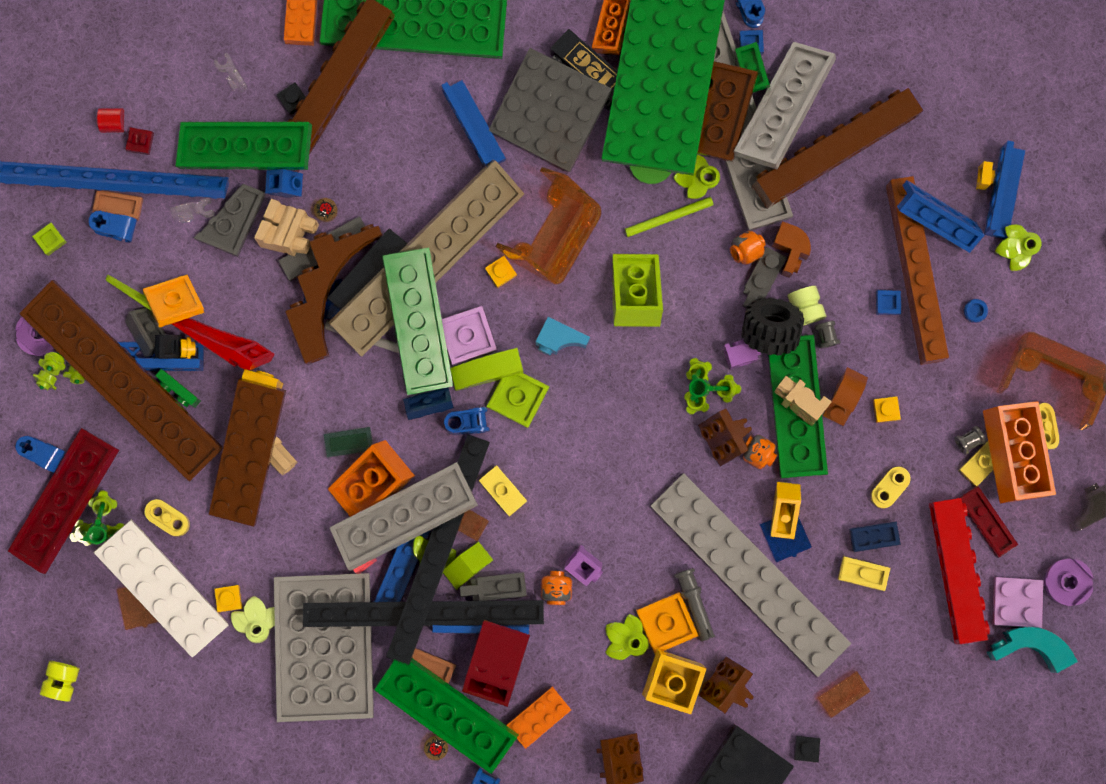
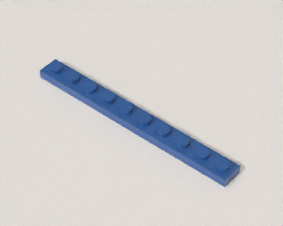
(113, 180)

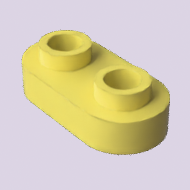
(1049, 425)
(890, 487)
(167, 518)

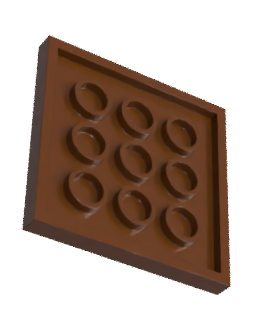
(726, 110)

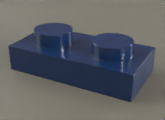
(428, 403)

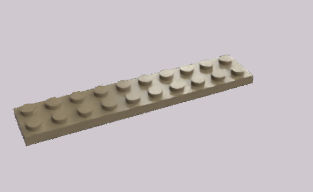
(448, 238)

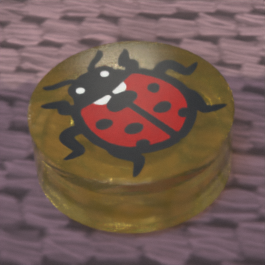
(325, 210)
(435, 748)

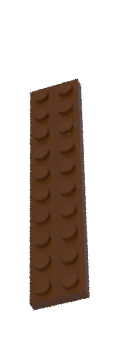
(121, 380)

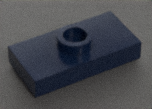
(874, 536)

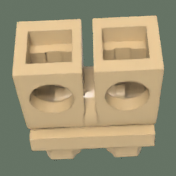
(285, 229)
(801, 400)

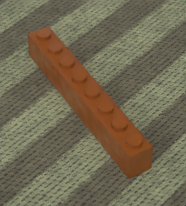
(918, 279)

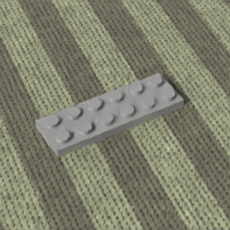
(785, 105)
(403, 516)

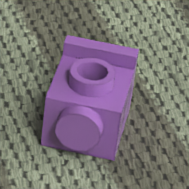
(739, 354)
(584, 575)

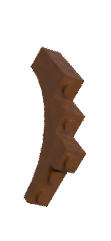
(331, 257)

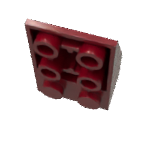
(496, 663)

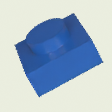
(752, 36)
(888, 302)

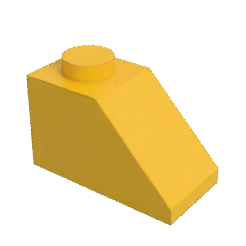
(785, 510)

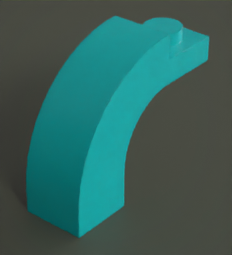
(1050, 646)

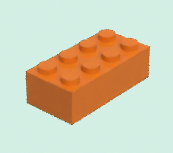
(1019, 452)

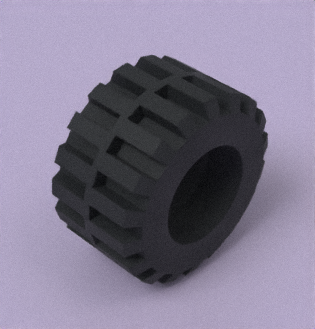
(772, 326)

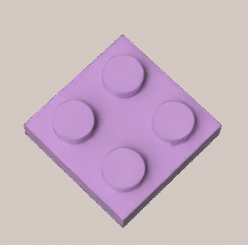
(468, 335)
(1017, 602)

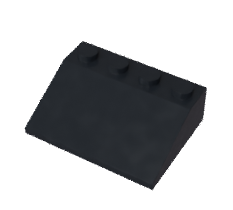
(744, 761)

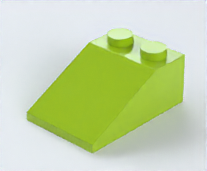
(636, 290)

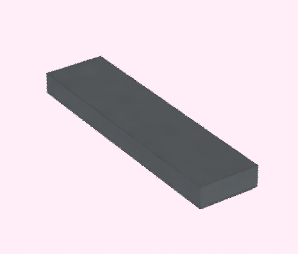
(294, 265)

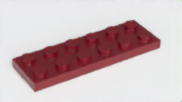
(63, 501)

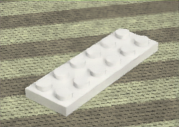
(161, 588)

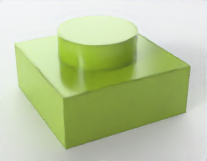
(49, 239)

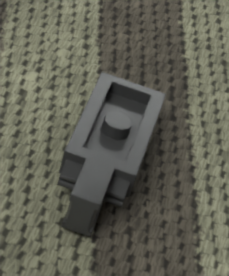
(763, 276)
(496, 587)

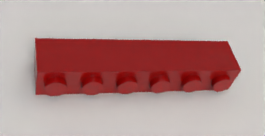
(958, 571)

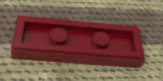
(988, 522)

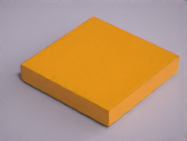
(173, 300)
(667, 623)

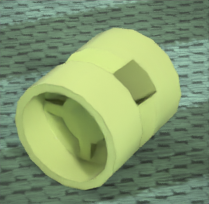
(807, 302)

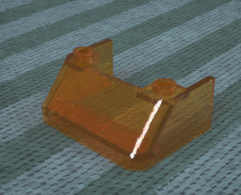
(563, 232)
(1035, 348)

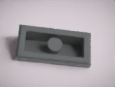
(144, 328)

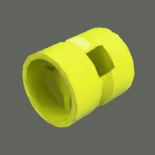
(59, 672)

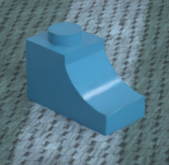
(557, 336)

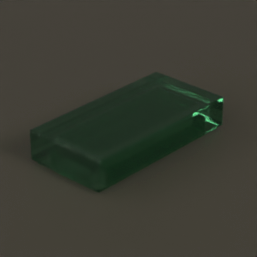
(348, 442)

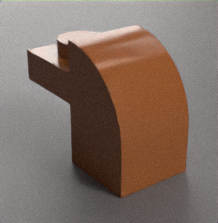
(796, 243)
(846, 396)

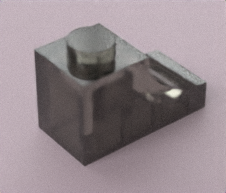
(1092, 507)

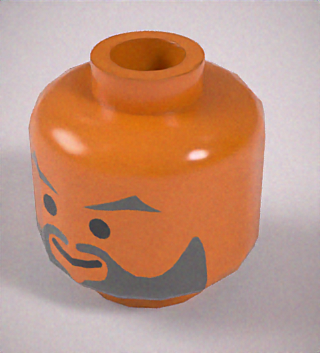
(747, 247)
(759, 452)
(556, 588)

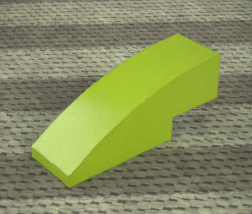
(487, 369)

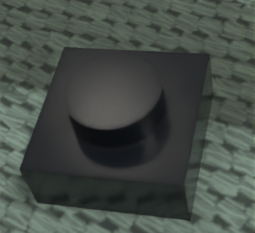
(291, 97)
(167, 346)
(807, 749)

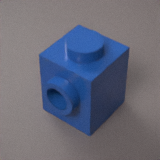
(284, 183)

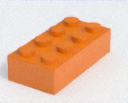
(300, 22)
(611, 27)
(539, 717)

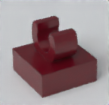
(139, 141)

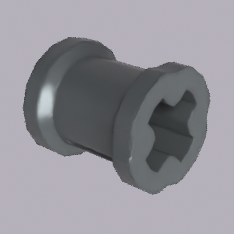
(827, 334)
(970, 440)

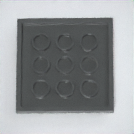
(550, 109)

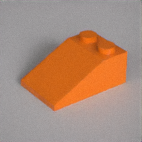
(371, 479)

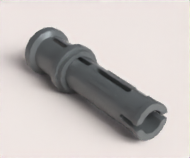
(691, 593)

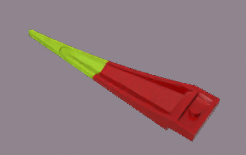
(229, 347)

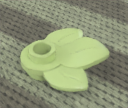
(254, 616)

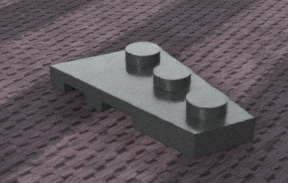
(232, 224)

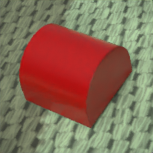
(110, 120)

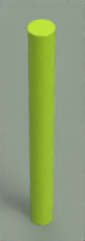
(670, 216)

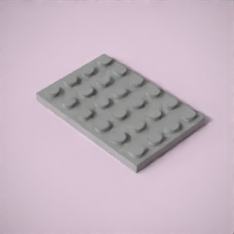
(321, 669)

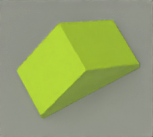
(467, 565)

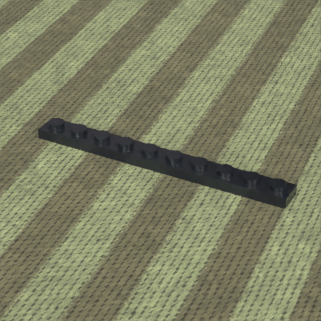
(434, 562)
(440, 613)

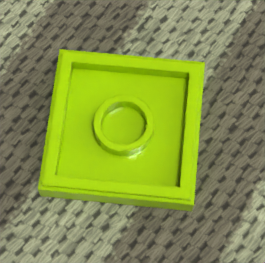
(518, 398)

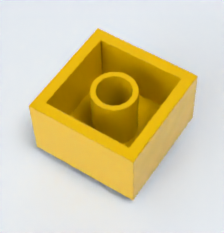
(674, 681)

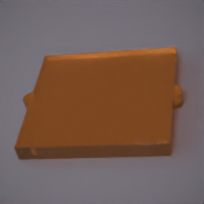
(133, 611)

